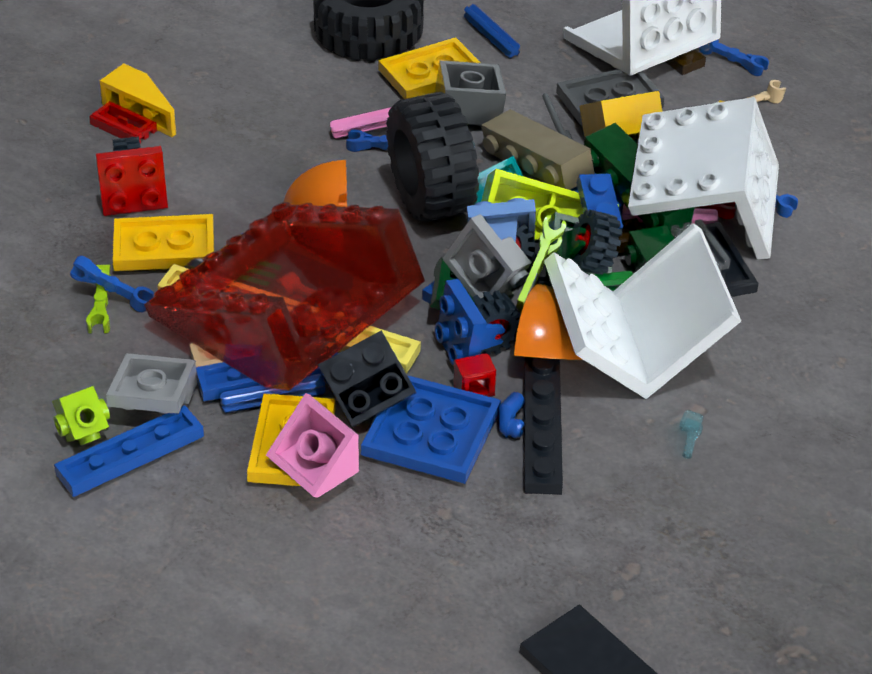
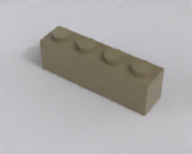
(537, 149)

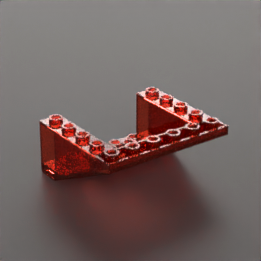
(292, 289)

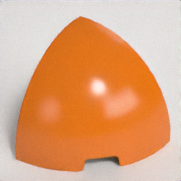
(320, 186)
(542, 327)

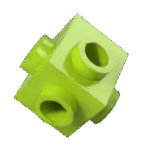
(68, 416)

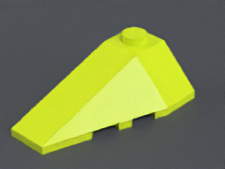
(504, 186)

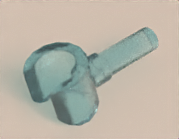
(691, 423)

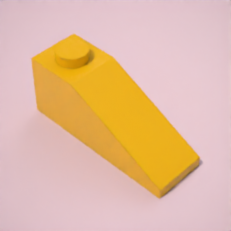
(139, 94)

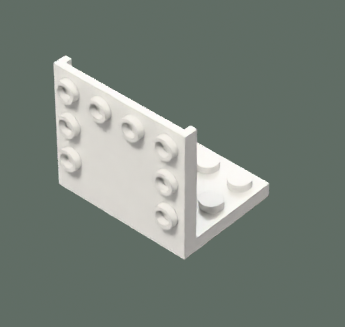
(649, 32)
(709, 159)
(653, 319)

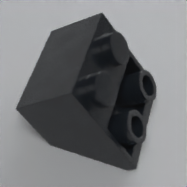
(366, 379)

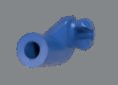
(507, 411)

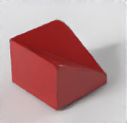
(475, 374)

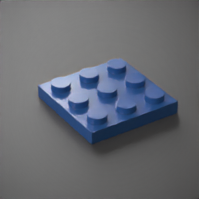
(433, 430)

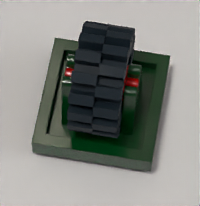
(588, 240)

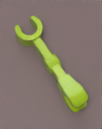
(98, 313)

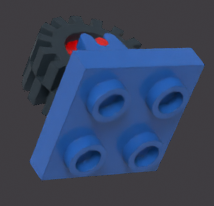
(477, 326)

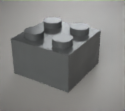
(474, 87)

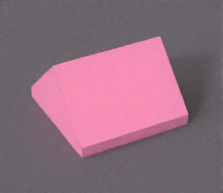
(316, 448)

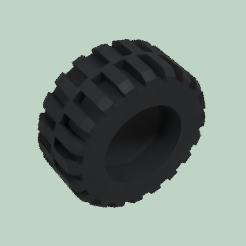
(368, 26)
(432, 156)

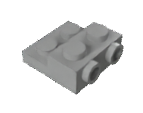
(486, 261)
(153, 383)

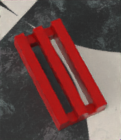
(122, 122)

